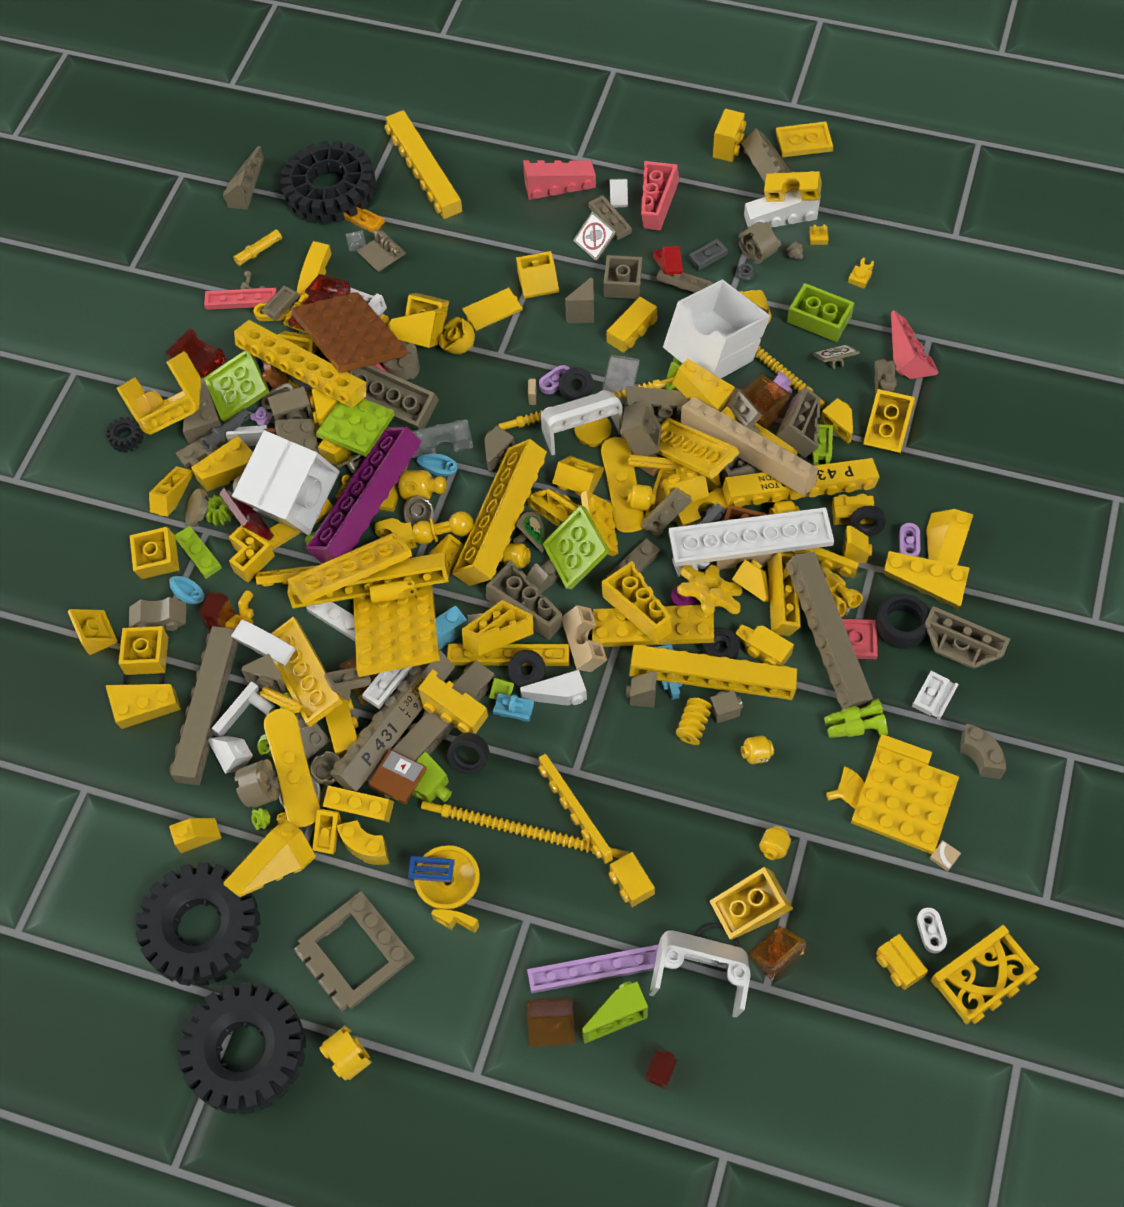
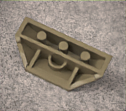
(964, 640)

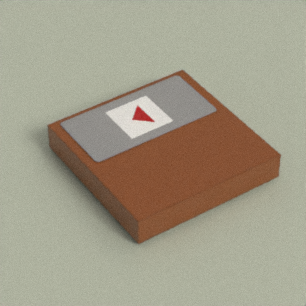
(397, 776)

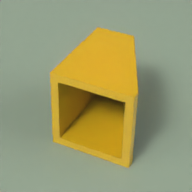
(420, 328)

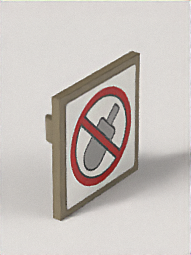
(594, 236)
(835, 354)

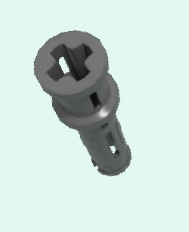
(218, 435)

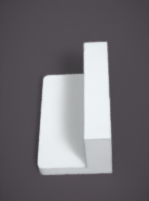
(249, 435)

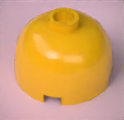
(458, 336)

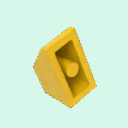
(840, 416)
(856, 545)
(753, 579)
(194, 833)

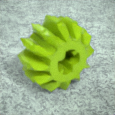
(218, 511)

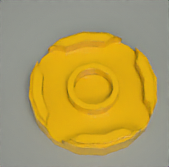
(594, 432)

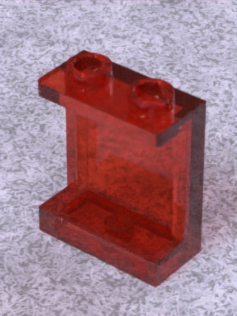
(202, 356)

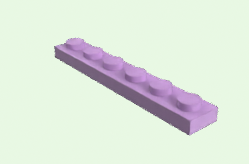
(592, 969)

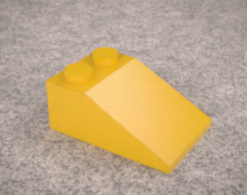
(889, 421)
(751, 903)

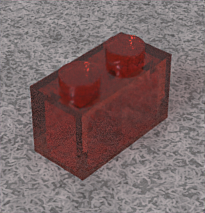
(216, 610)

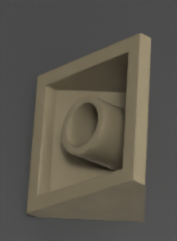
(581, 304)
(264, 673)

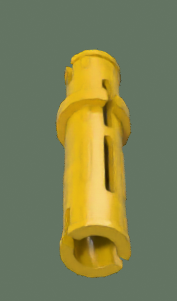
(253, 250)

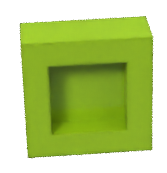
(501, 686)

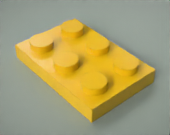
(804, 139)
(602, 515)

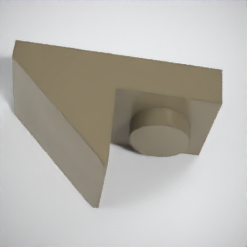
(543, 576)
(345, 680)

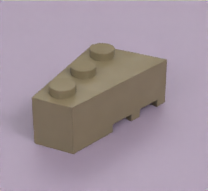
(203, 420)
(800, 422)

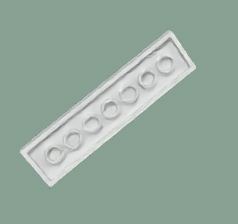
(751, 536)

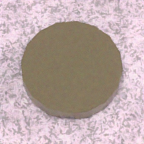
(196, 507)

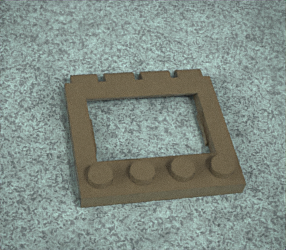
(380, 934)

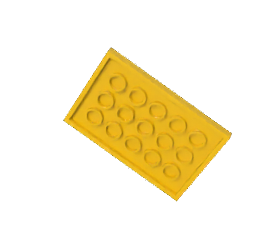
(395, 632)

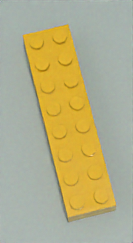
(499, 513)

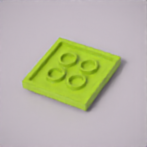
(236, 385)
(357, 426)
(576, 547)

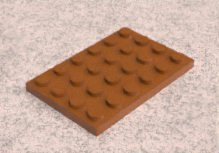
(349, 332)

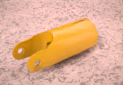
(392, 591)

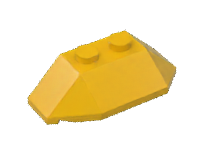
(552, 505)

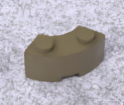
(166, 613)
(984, 751)

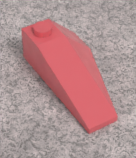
(908, 350)

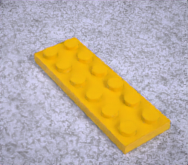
(695, 448)
(349, 568)
(687, 622)
(305, 675)

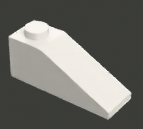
(560, 690)

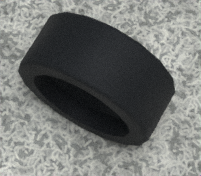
(461, 764)

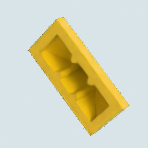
(451, 547)

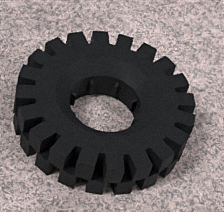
(347, 195)
(171, 901)
(214, 1022)

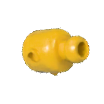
(420, 483)

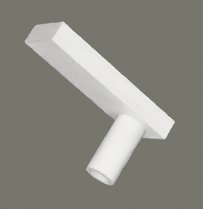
(384, 686)
(248, 696)

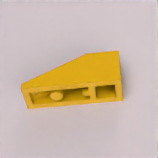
(168, 491)

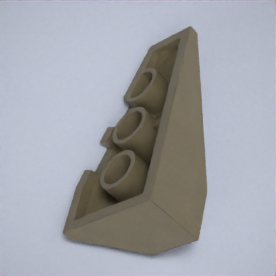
(243, 182)

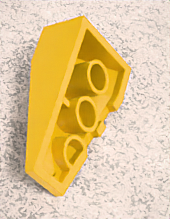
(947, 535)

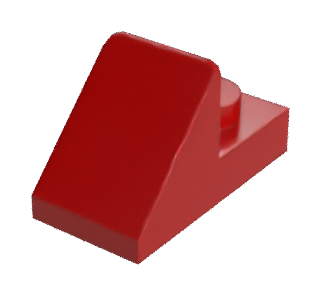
(669, 260)

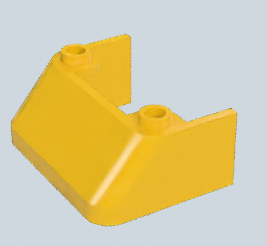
(151, 410)

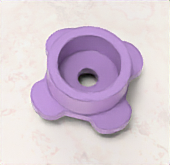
(264, 420)

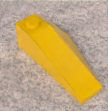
(277, 855)

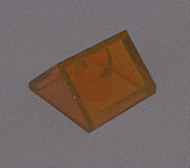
(777, 952)
(551, 1022)

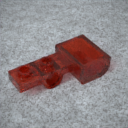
(322, 288)

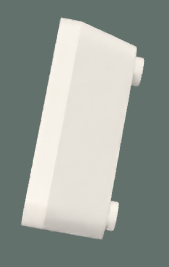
(578, 413)
(678, 946)

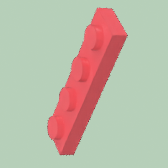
(237, 298)

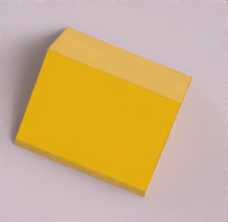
(92, 629)

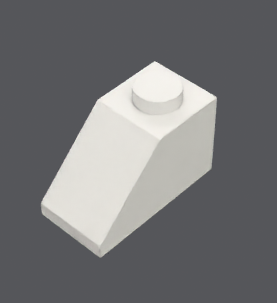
(230, 752)

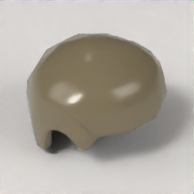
(323, 766)

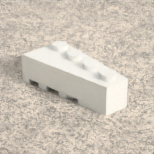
(789, 211)

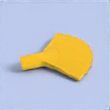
(849, 788)

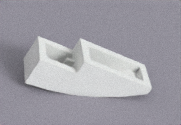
(263, 642)

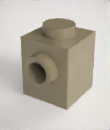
(725, 706)

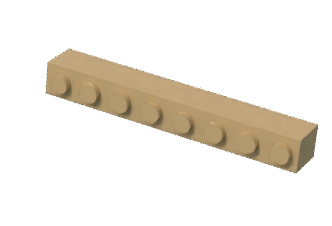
(752, 447)

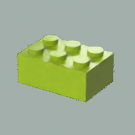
(820, 312)

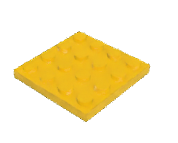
(905, 800)

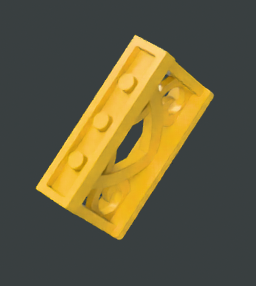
(991, 945)

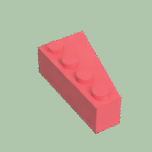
(558, 177)
(658, 192)

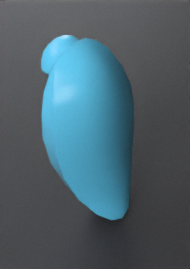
(437, 464)
(186, 590)

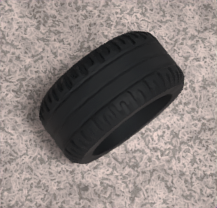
(899, 638)

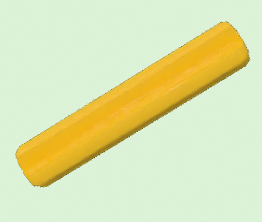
(652, 462)
(280, 699)

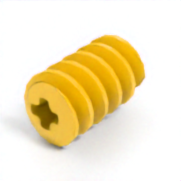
(693, 720)

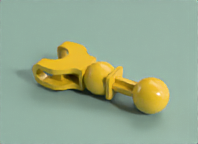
(424, 531)

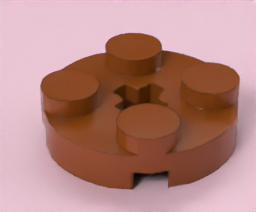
(274, 375)

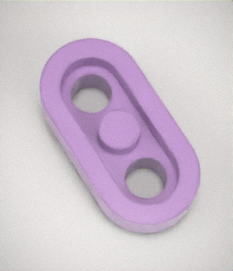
(552, 379)
(909, 543)

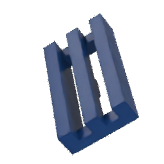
(431, 877)

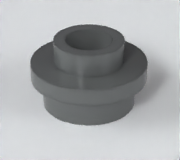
(745, 272)

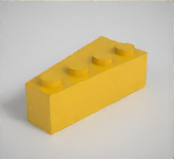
(637, 602)

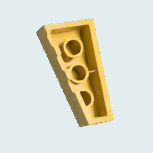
(931, 577)

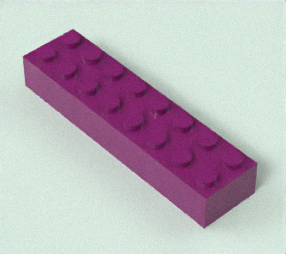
(364, 494)

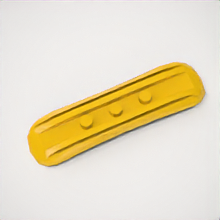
(620, 478)
(291, 767)

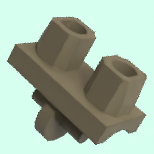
(885, 375)

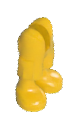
(837, 585)

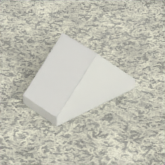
(618, 192)

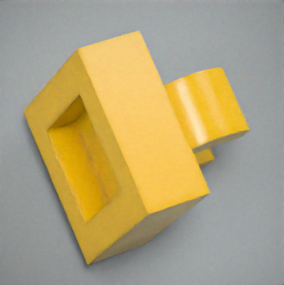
(818, 235)

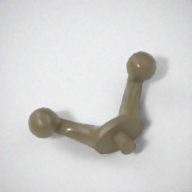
(245, 285)

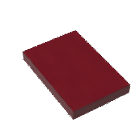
(247, 516)

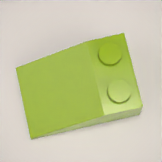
(619, 1011)

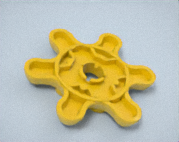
(700, 585)

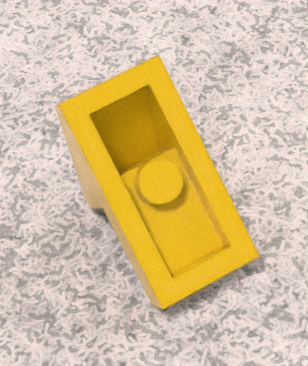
(326, 831)

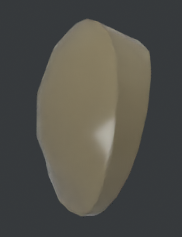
(418, 509)

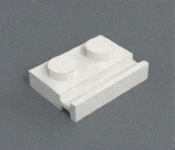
(935, 695)

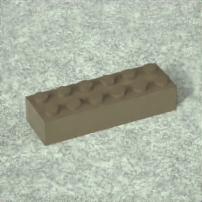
(410, 402)

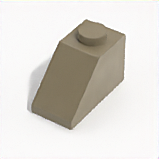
(496, 445)
(643, 690)

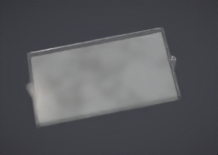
(620, 373)

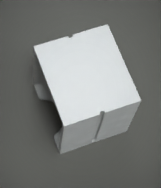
(716, 329)
(286, 482)

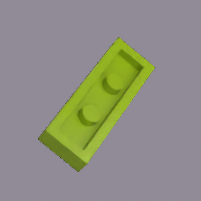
(197, 552)

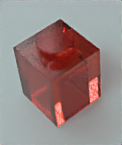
(661, 1069)

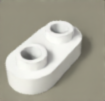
(931, 931)

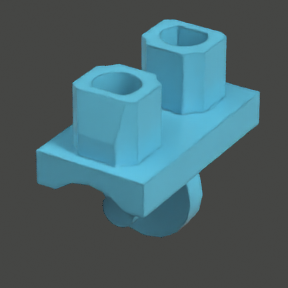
(513, 707)

